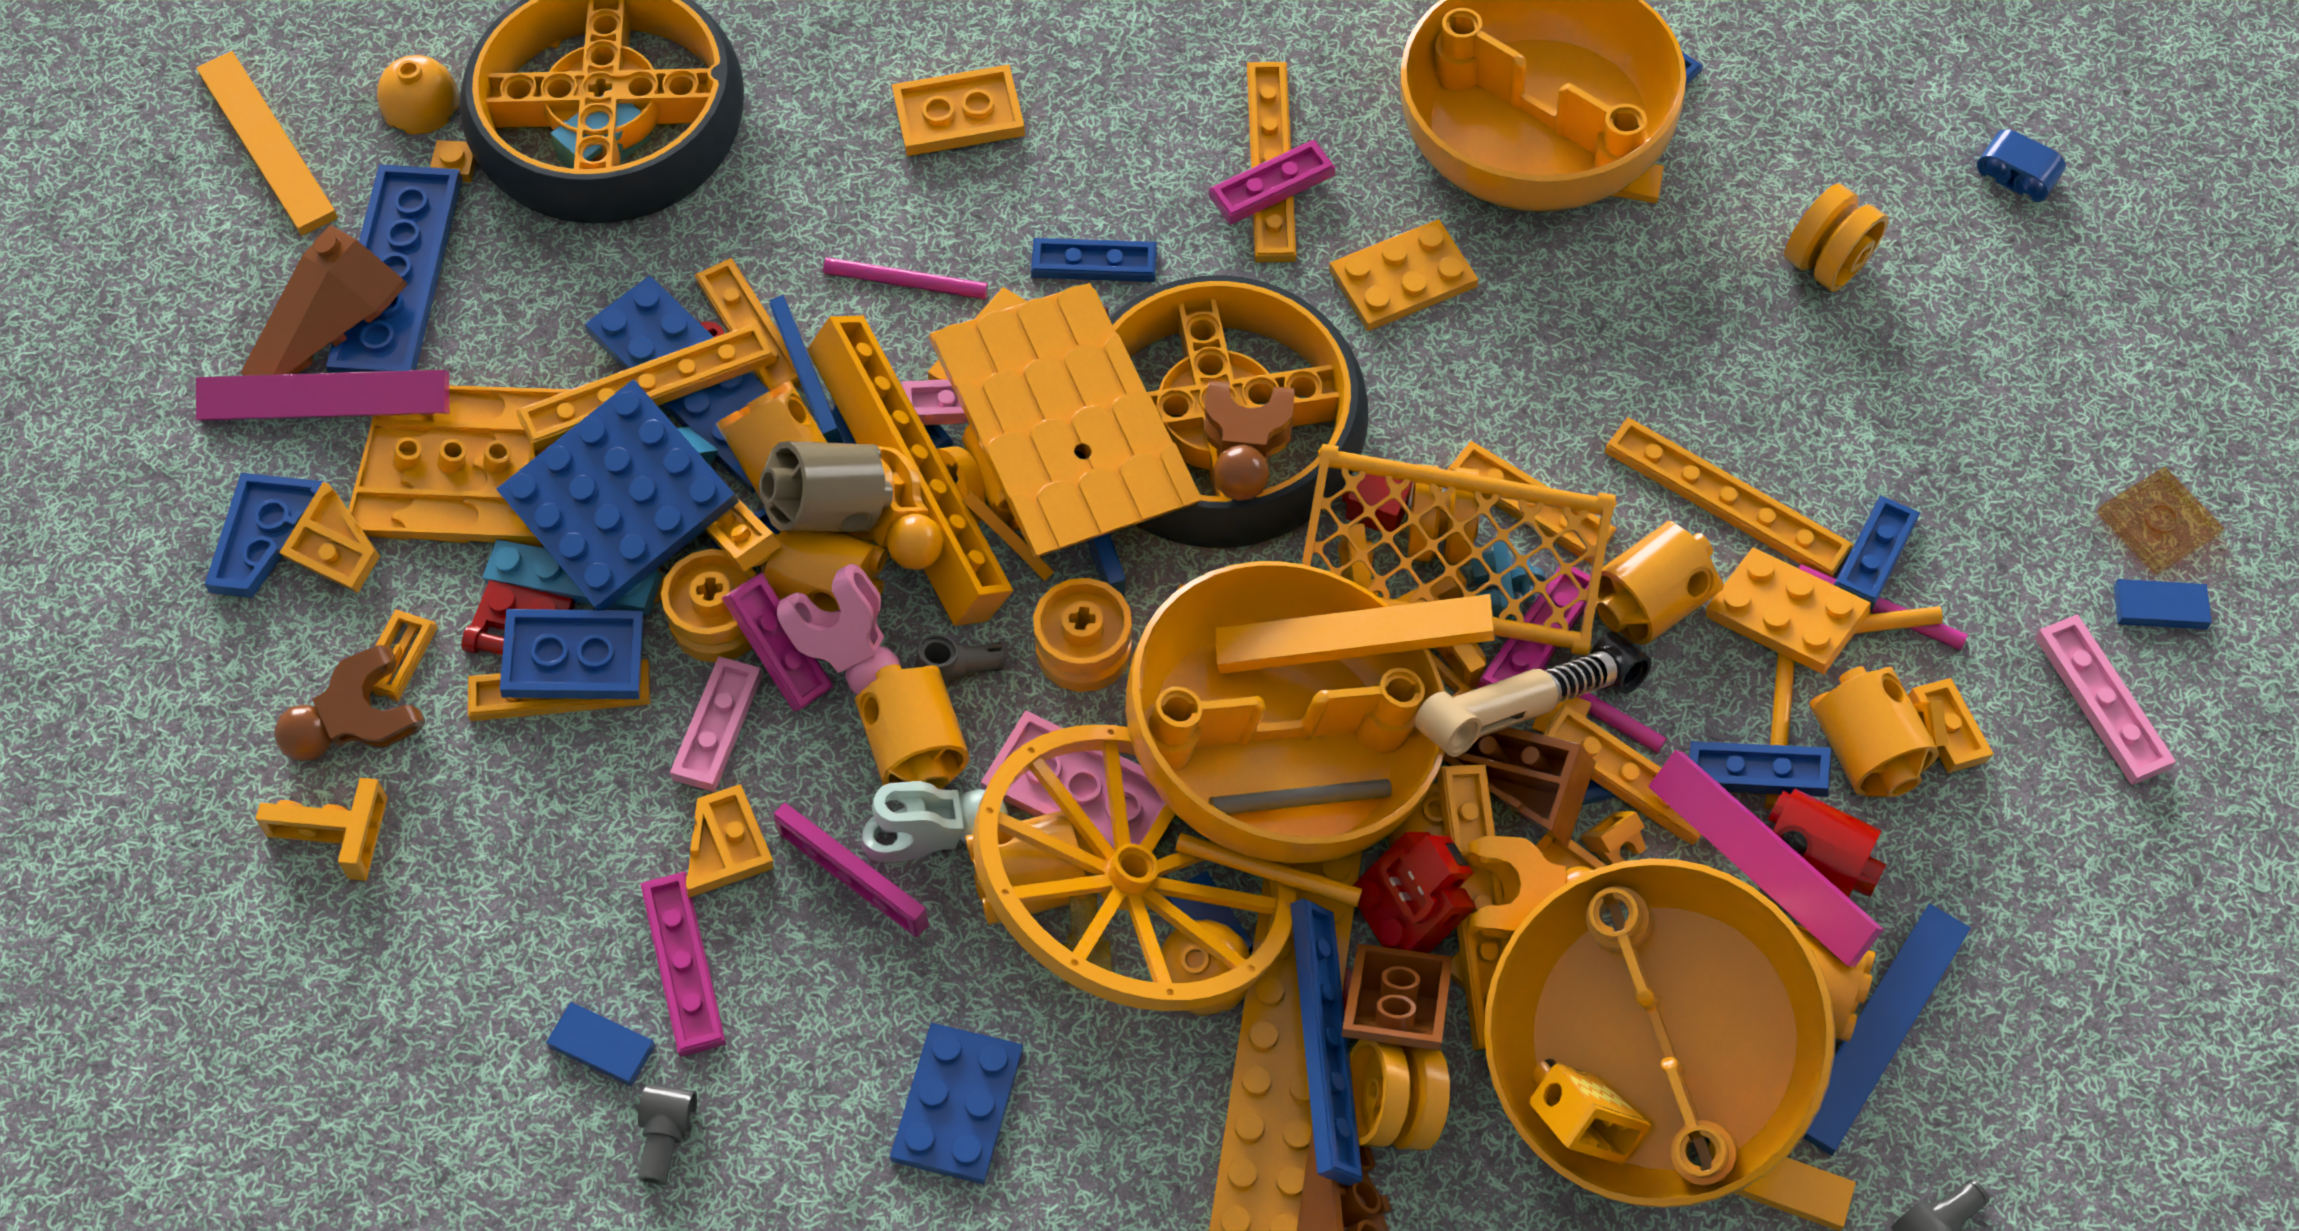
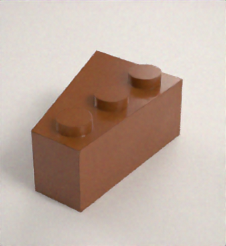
(1534, 777)

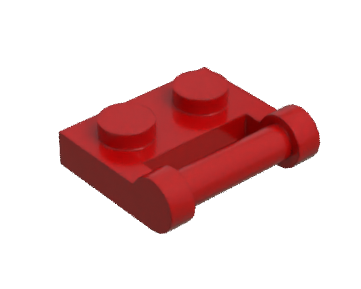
(492, 613)

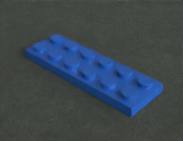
(409, 232)
(653, 324)

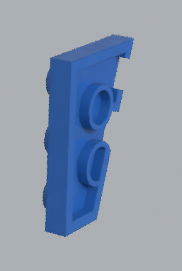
(255, 531)

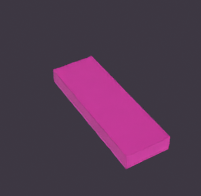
(1271, 182)
(794, 673)

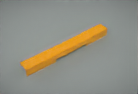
(1007, 535)

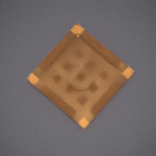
(2160, 520)

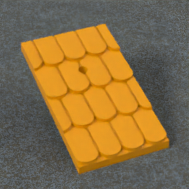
(1054, 384)
(447, 469)

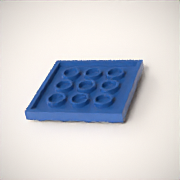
(617, 495)

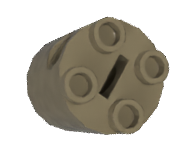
(824, 486)

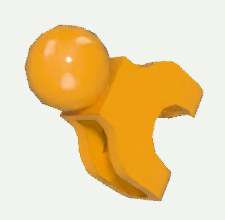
(904, 526)
(1524, 878)

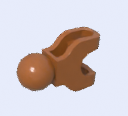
(1246, 438)
(346, 712)

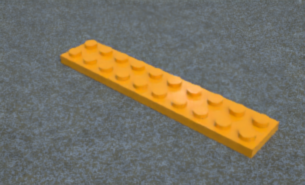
(1269, 1094)

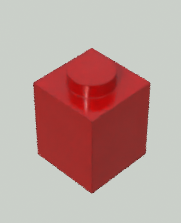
(1373, 490)

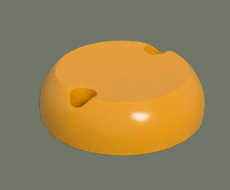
(1542, 97)
(1277, 725)
(1689, 1012)

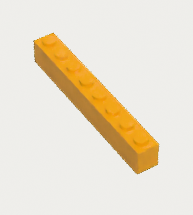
(881, 414)

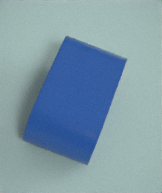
(2021, 164)

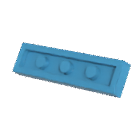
(538, 570)

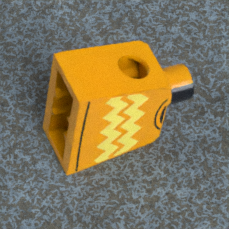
(1573, 1099)

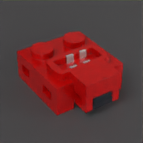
(1415, 892)

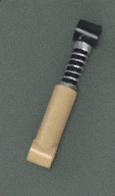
(1462, 719)

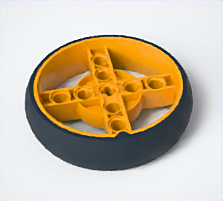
(601, 188)
(1333, 385)

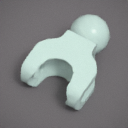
(927, 823)

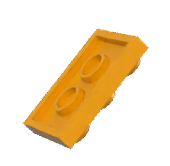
(958, 110)
(1403, 275)
(1788, 610)

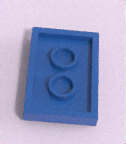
(572, 654)
(957, 1103)

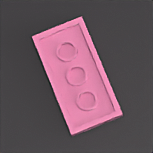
(1083, 778)

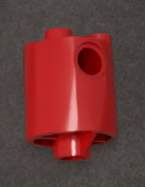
(1836, 841)

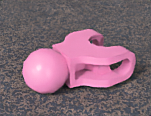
(842, 637)

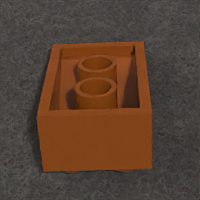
(1398, 997)

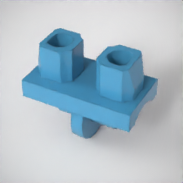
(1513, 581)

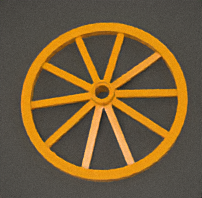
(1123, 876)

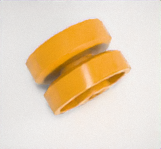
(1836, 237)
(1436, 522)
(695, 608)
(1083, 634)
(1399, 1095)

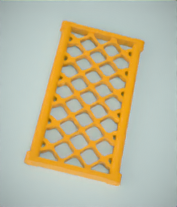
(1602, 505)

